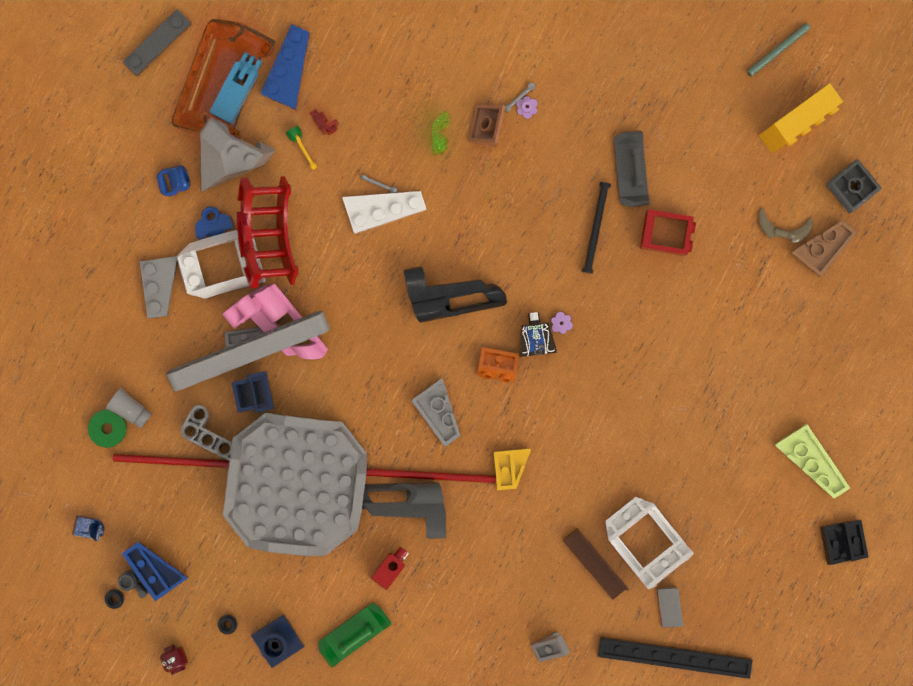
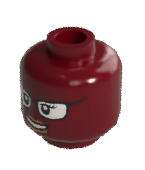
(174, 659)

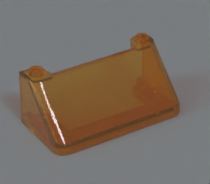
(218, 50)

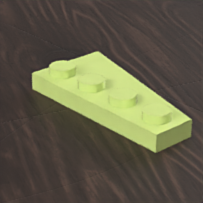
(811, 457)

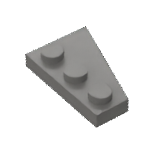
(157, 285)

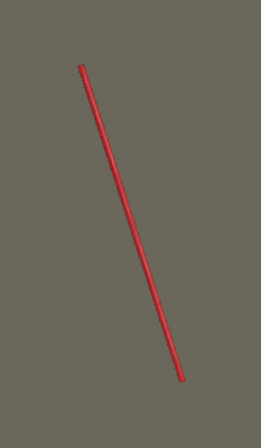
(369, 472)

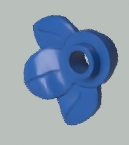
(212, 227)

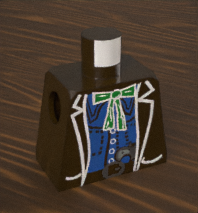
(536, 337)

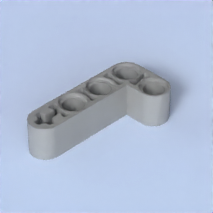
(201, 433)

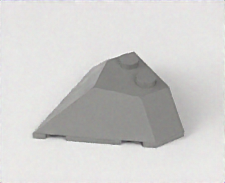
(227, 156)

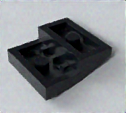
(844, 542)

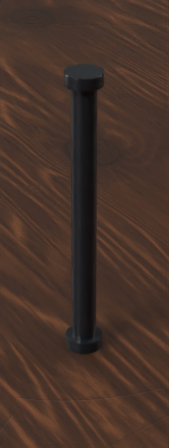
(596, 227)

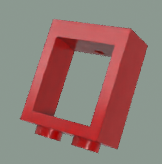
(648, 229)

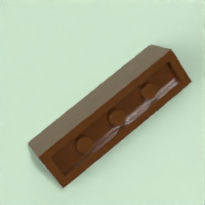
(595, 563)

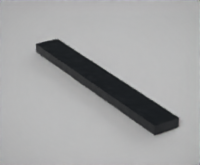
(675, 657)

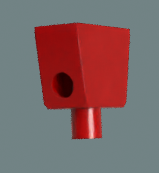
(383, 575)

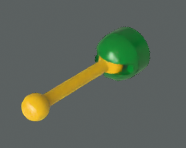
(295, 135)

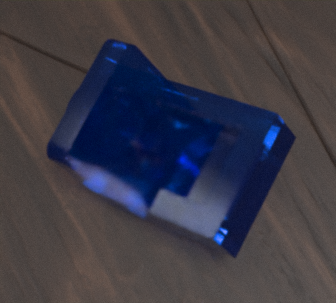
(88, 528)

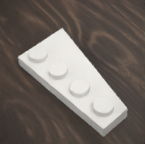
(378, 209)

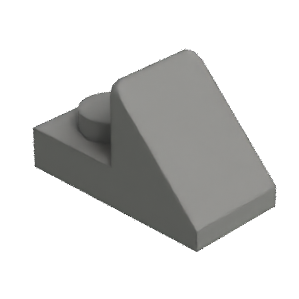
(550, 647)

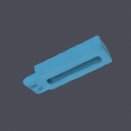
(233, 94)

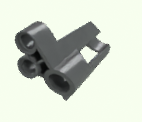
(423, 501)

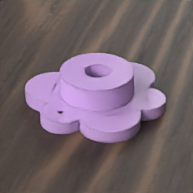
(527, 112)
(567, 324)

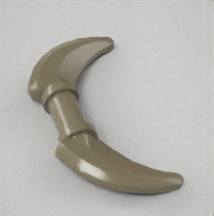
(772, 231)

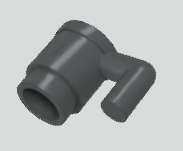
(130, 581)

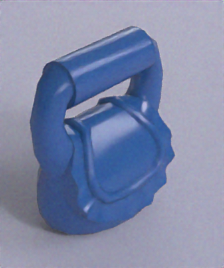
(178, 179)

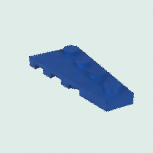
(287, 70)

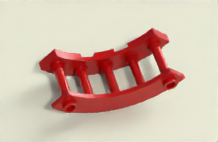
(246, 233)

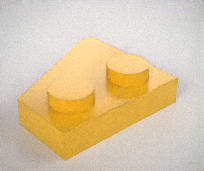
(509, 467)

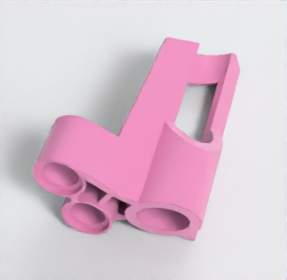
(265, 308)

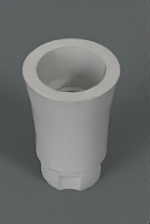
(128, 408)

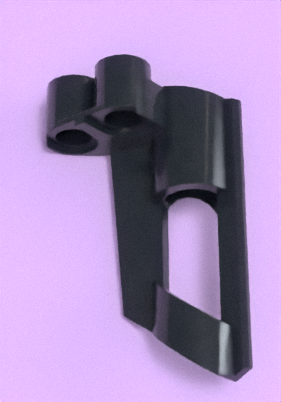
(433, 301)

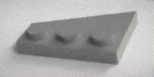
(437, 412)

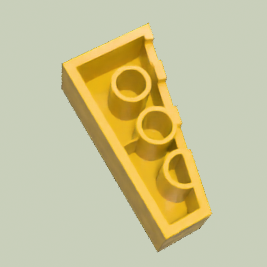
(801, 118)

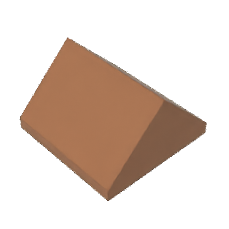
(486, 124)

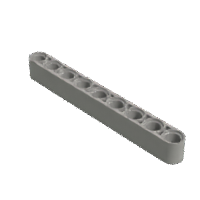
(248, 351)

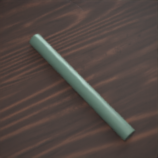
(777, 50)

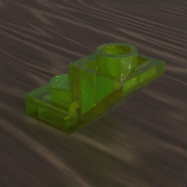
(440, 142)

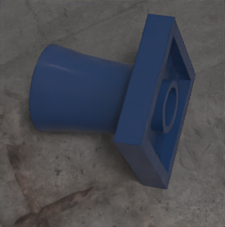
(281, 632)

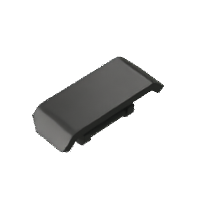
(631, 169)

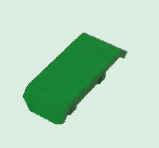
(353, 634)

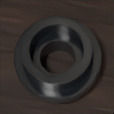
(108, 599)
(227, 630)

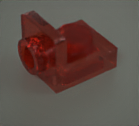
(321, 120)

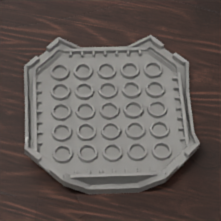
(295, 485)

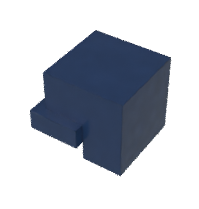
(253, 393)

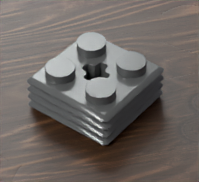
(865, 188)

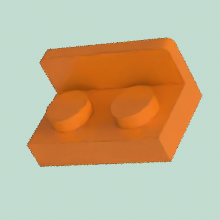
(498, 365)

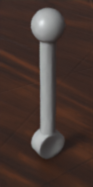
(531, 86)
(392, 189)

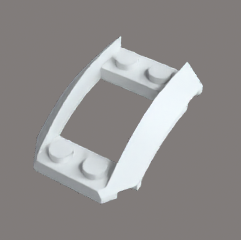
(192, 273)
(664, 563)

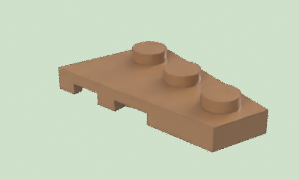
(824, 248)

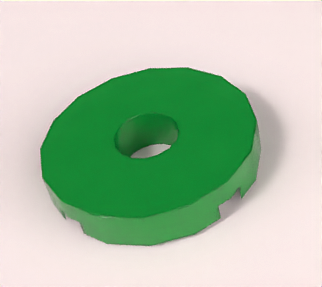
(96, 431)

